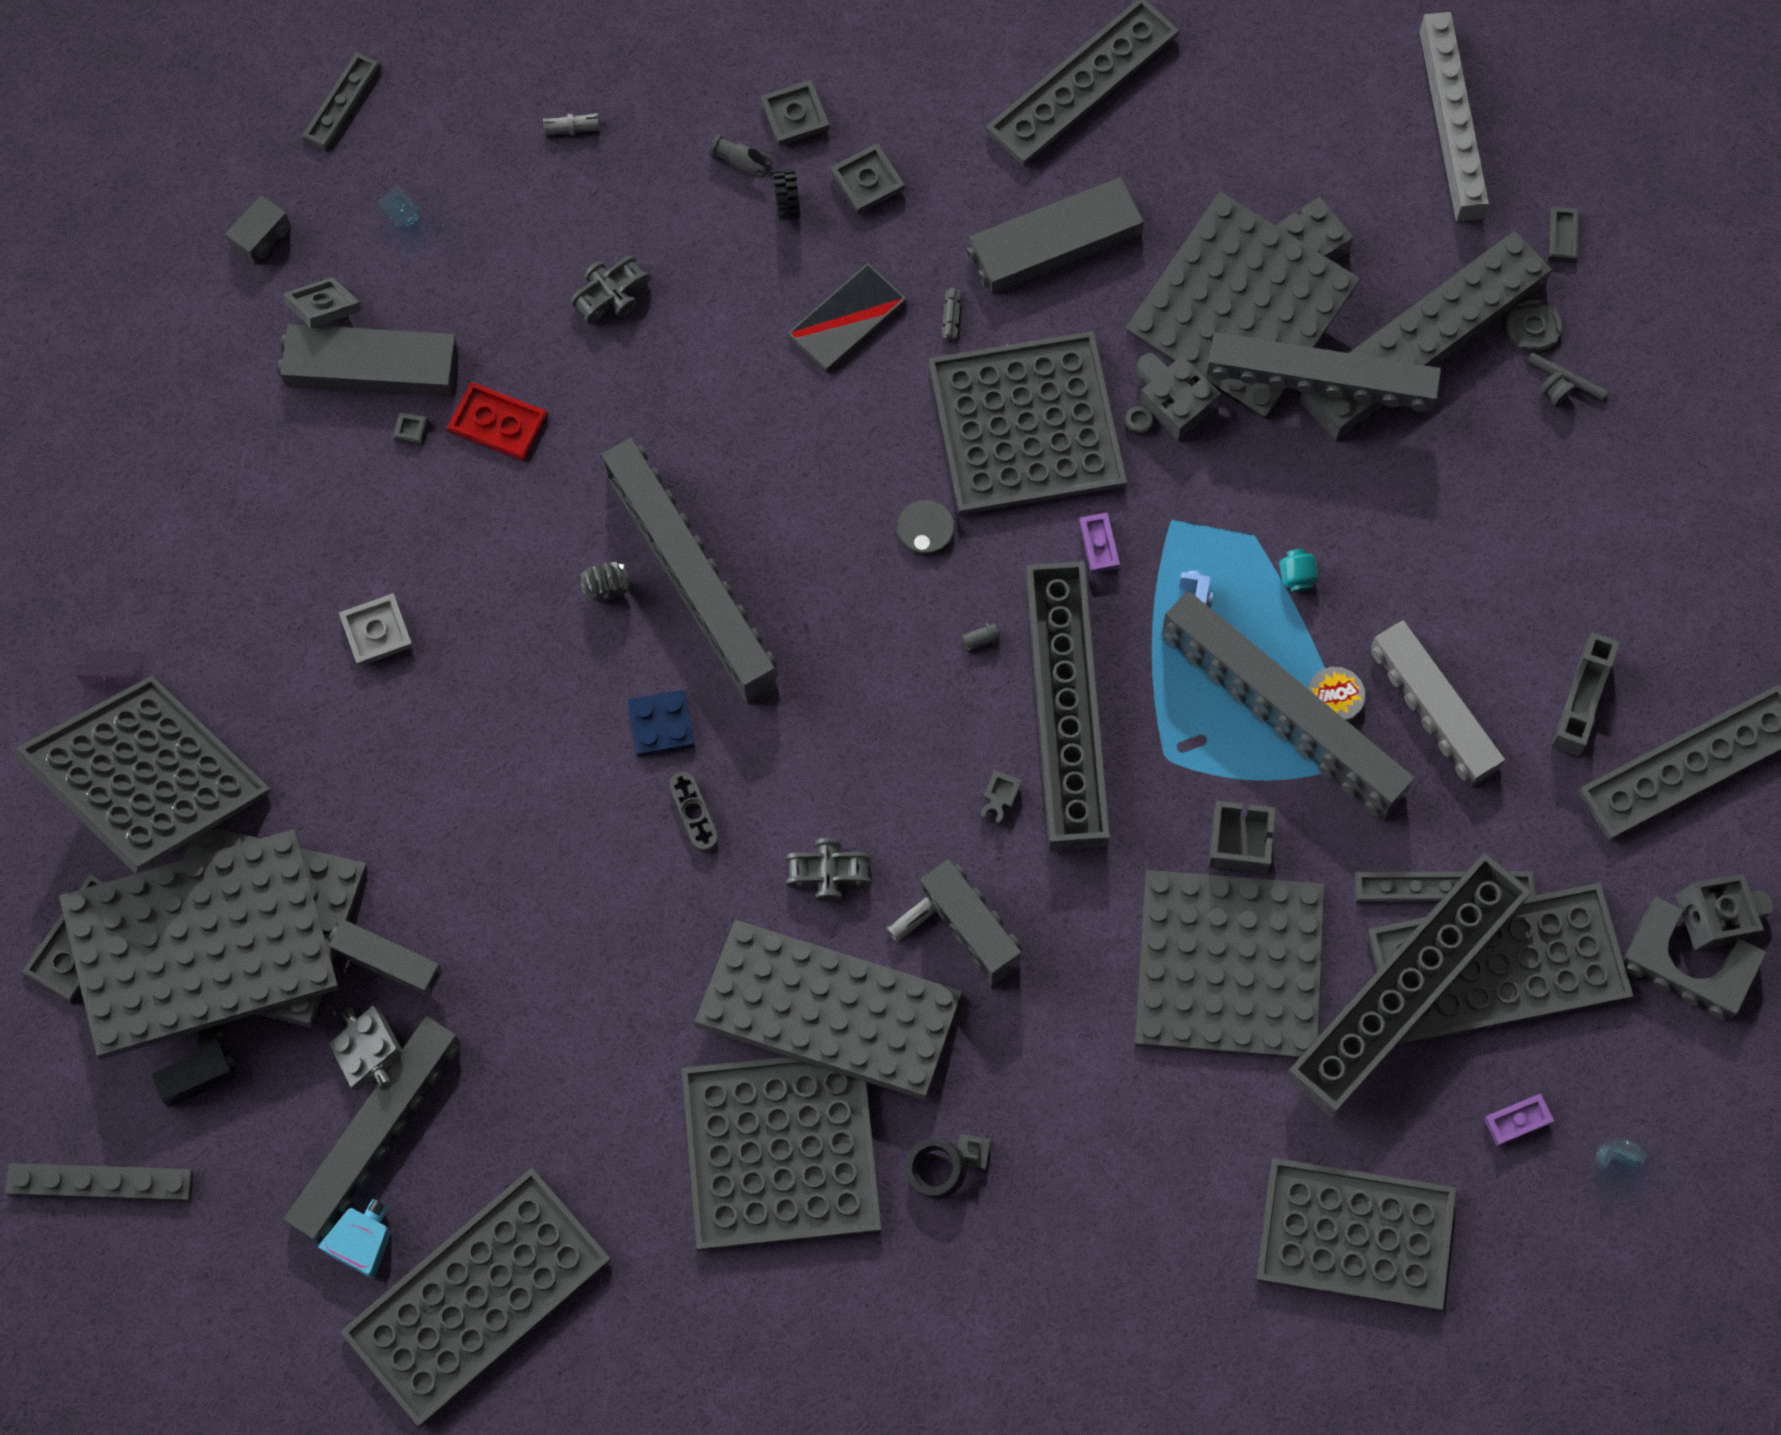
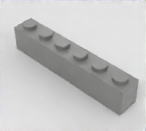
(1437, 703)

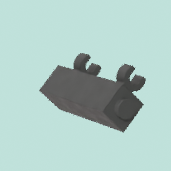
(385, 957)

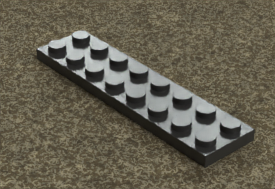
(1082, 81)
(1686, 765)

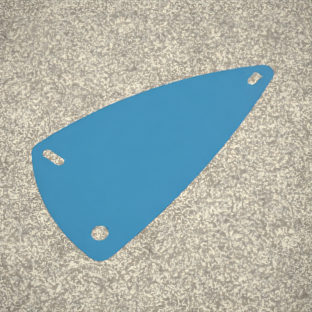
(1260, 608)

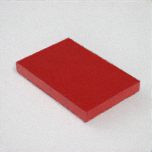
(497, 421)

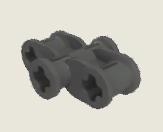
(610, 289)
(817, 870)

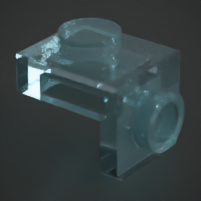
(399, 207)
(1623, 1152)

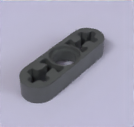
(693, 790)

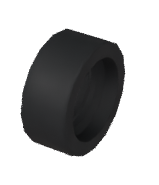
(913, 1162)

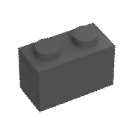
(258, 229)

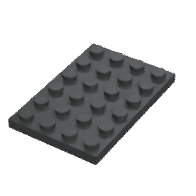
(1356, 1234)

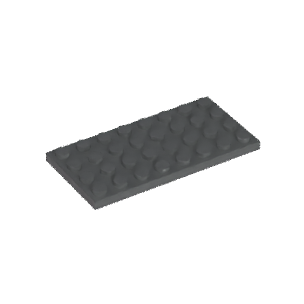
(1542, 963)
(828, 1009)
(475, 1297)

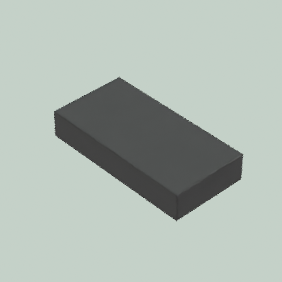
(1563, 234)

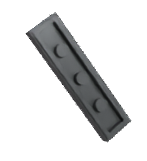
(341, 101)

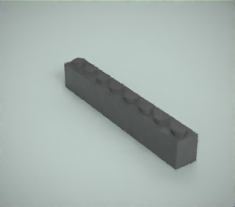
(1323, 372)
(372, 1130)

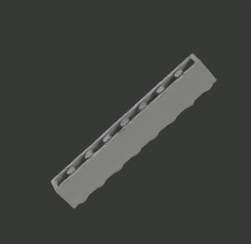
(1453, 117)

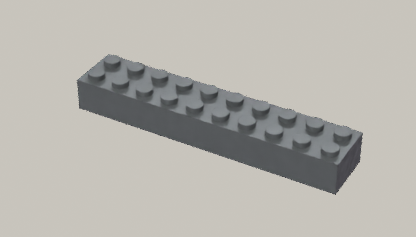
(1441, 323)
(690, 571)
(1286, 706)
(1067, 707)
(1407, 985)

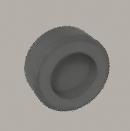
(1139, 420)

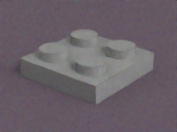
(375, 630)

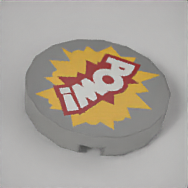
(1339, 690)

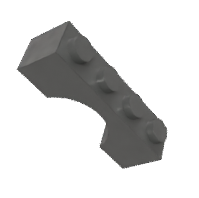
(1584, 694)

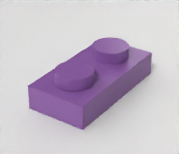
(1099, 543)
(1518, 1120)

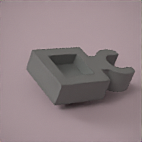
(1000, 793)

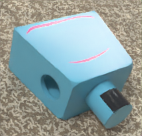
(359, 1239)

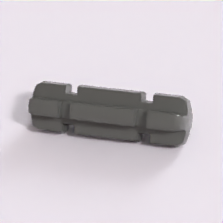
(951, 314)

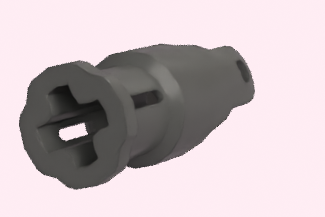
(740, 156)

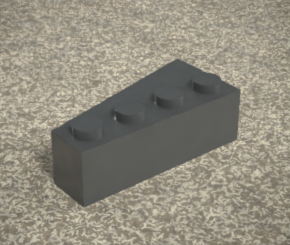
(972, 921)

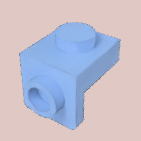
(1197, 581)

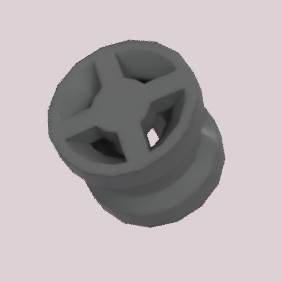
(1557, 388)

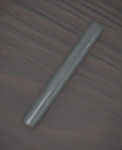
(1579, 382)

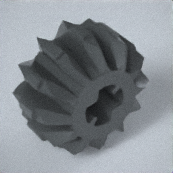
(604, 582)

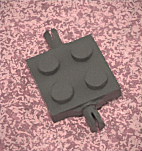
(366, 1048)

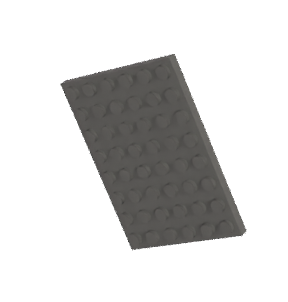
(197, 944)

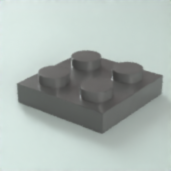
(794, 113)
(867, 178)
(322, 302)

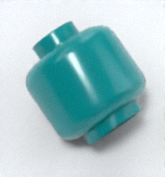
(1299, 571)

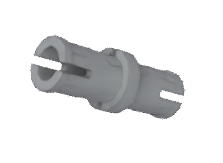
(571, 124)

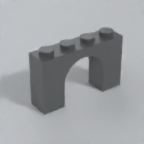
(1650, 958)

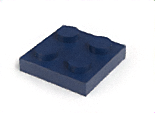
(661, 723)

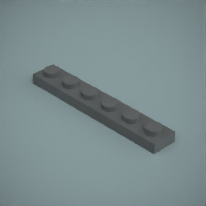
(99, 1182)

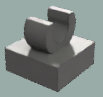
(974, 1151)

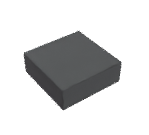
(410, 429)

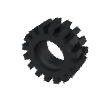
(786, 194)

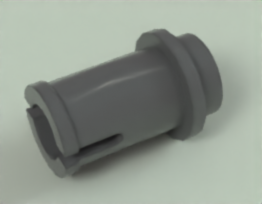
(981, 637)

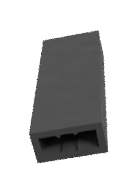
(1055, 235)
(368, 360)

